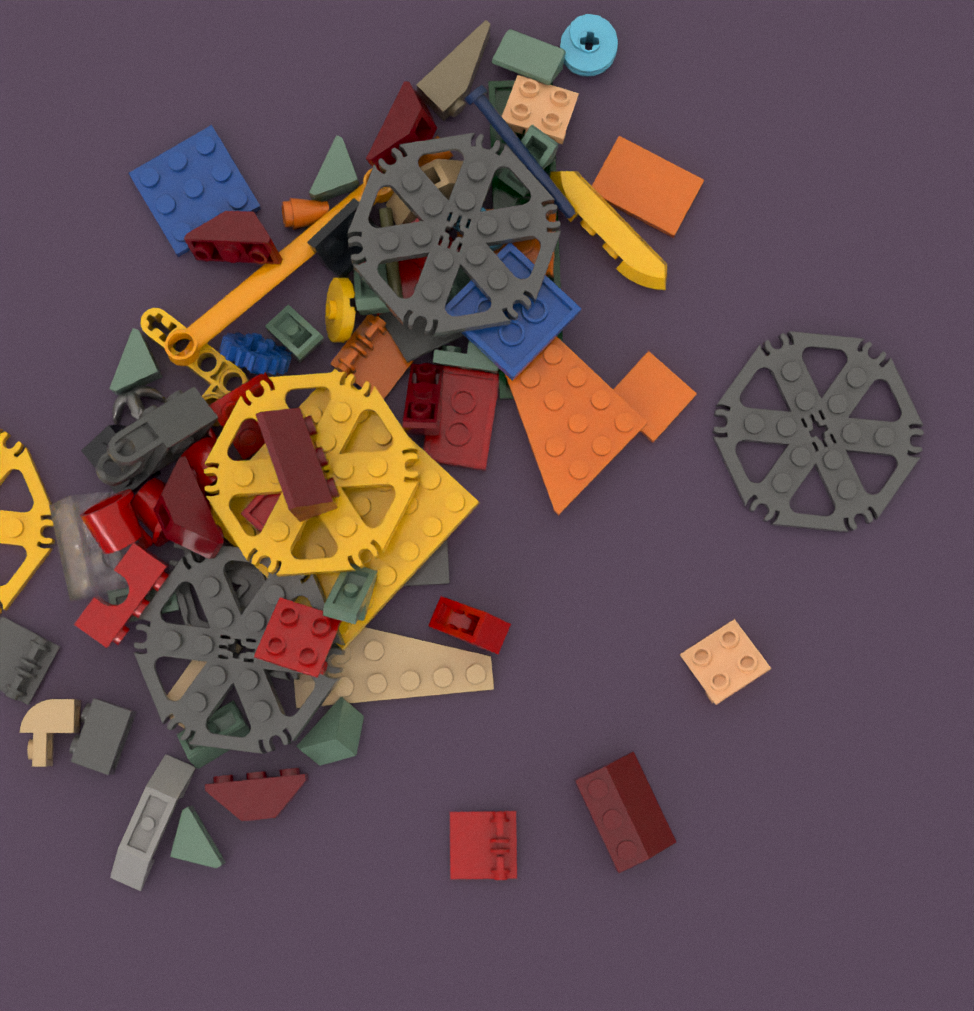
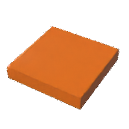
(654, 394)

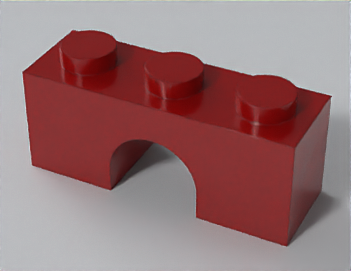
(108, 621)

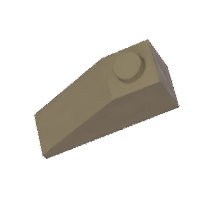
(452, 79)

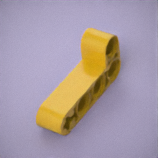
(216, 378)

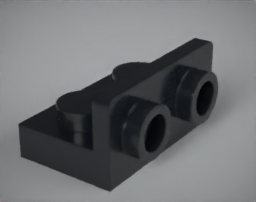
(331, 241)

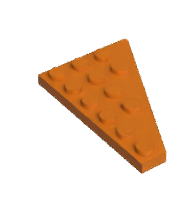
(571, 421)

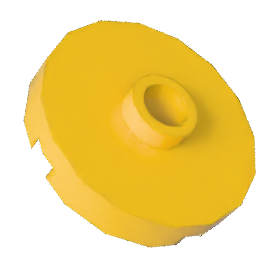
(338, 312)

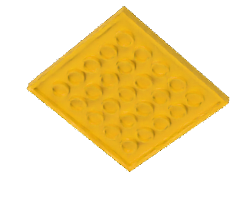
(428, 521)

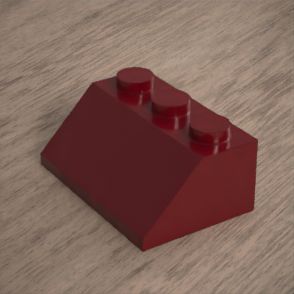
(298, 462)
(625, 812)

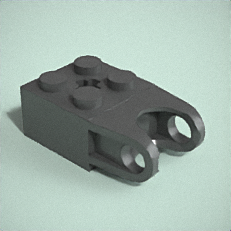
(158, 436)

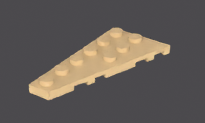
(398, 667)

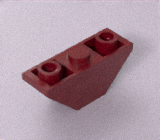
(405, 123)
(233, 239)
(424, 400)
(187, 513)
(258, 795)

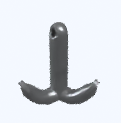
(134, 402)

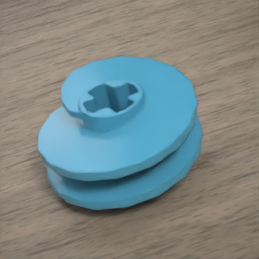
(593, 30)

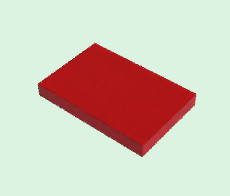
(466, 419)

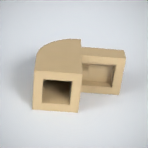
(45, 720)

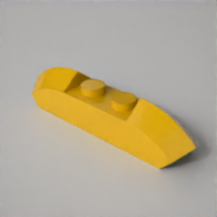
(639, 259)

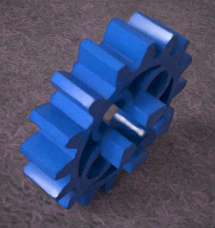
(255, 353)

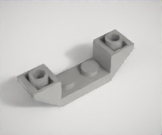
(150, 820)

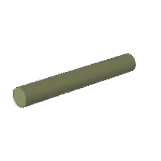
(392, 268)

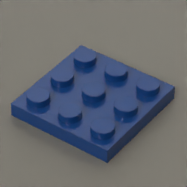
(192, 186)
(521, 341)

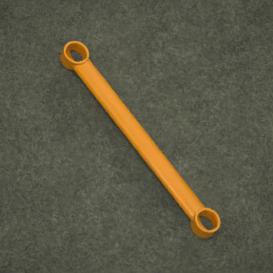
(257, 285)

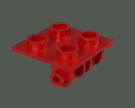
(249, 436)
(298, 638)
(483, 845)

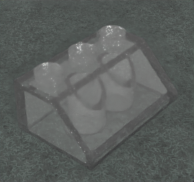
(84, 564)

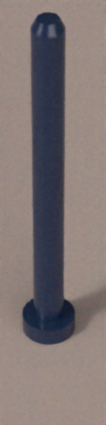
(518, 148)

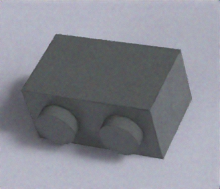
(102, 736)

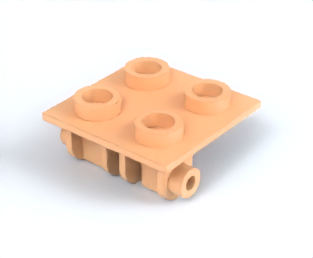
(539, 105)
(725, 662)

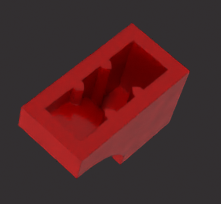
(469, 624)

